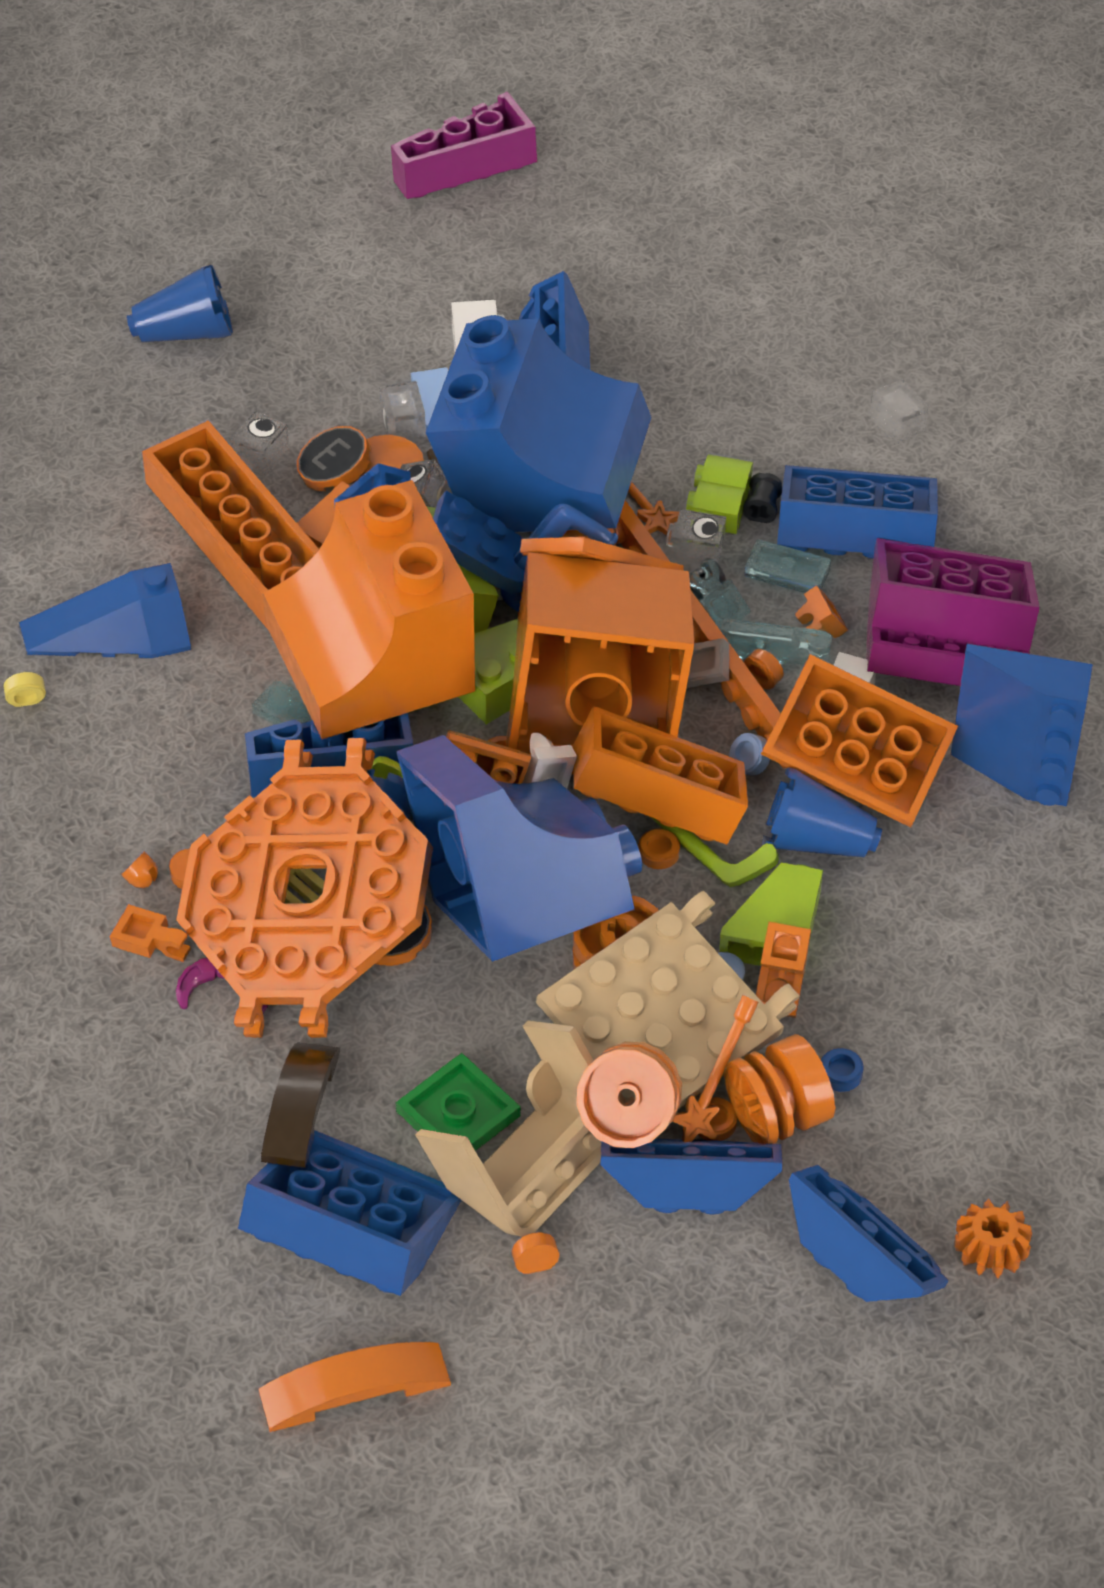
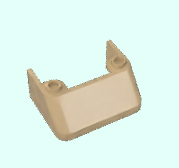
(542, 1157)

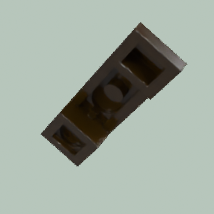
(297, 1103)

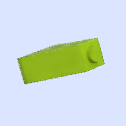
(785, 897)

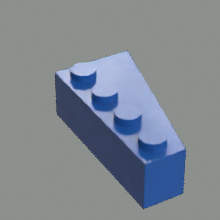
(267, 746)

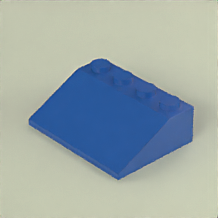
(853, 509)
(1021, 720)
(350, 1213)

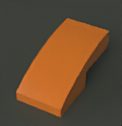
(783, 960)

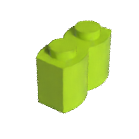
(721, 489)

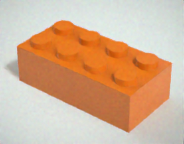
(660, 776)

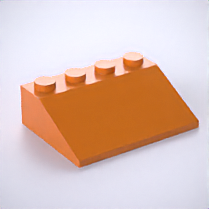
(860, 740)

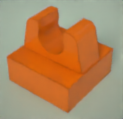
(822, 612)

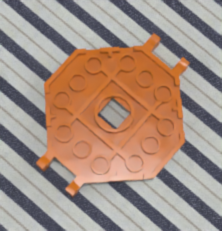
(316, 949)

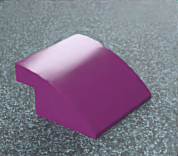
(938, 601)

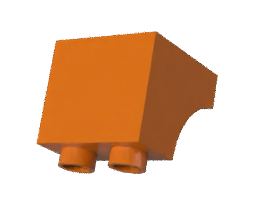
(376, 615)
(599, 640)

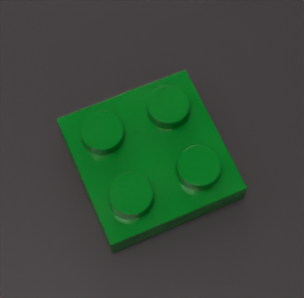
(459, 1102)

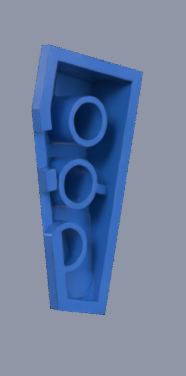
(123, 616)

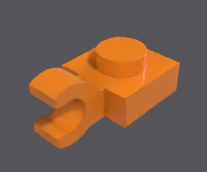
(144, 931)

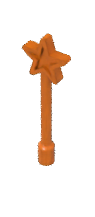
(654, 517)
(699, 1114)

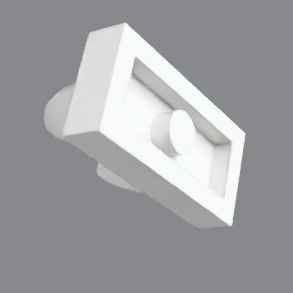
(549, 761)

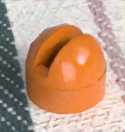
(141, 872)

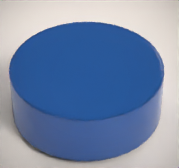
(843, 1069)

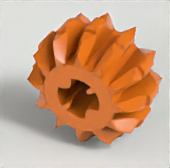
(993, 1238)

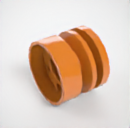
(780, 1090)

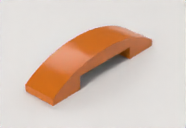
(352, 1378)

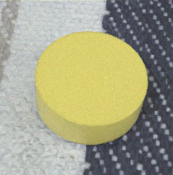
(24, 689)

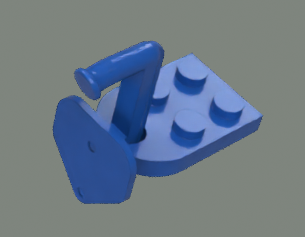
(493, 550)

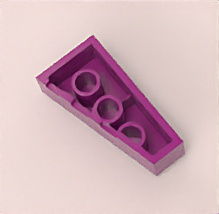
(465, 149)

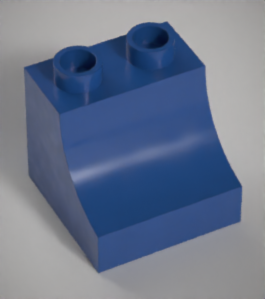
(534, 427)
(514, 857)

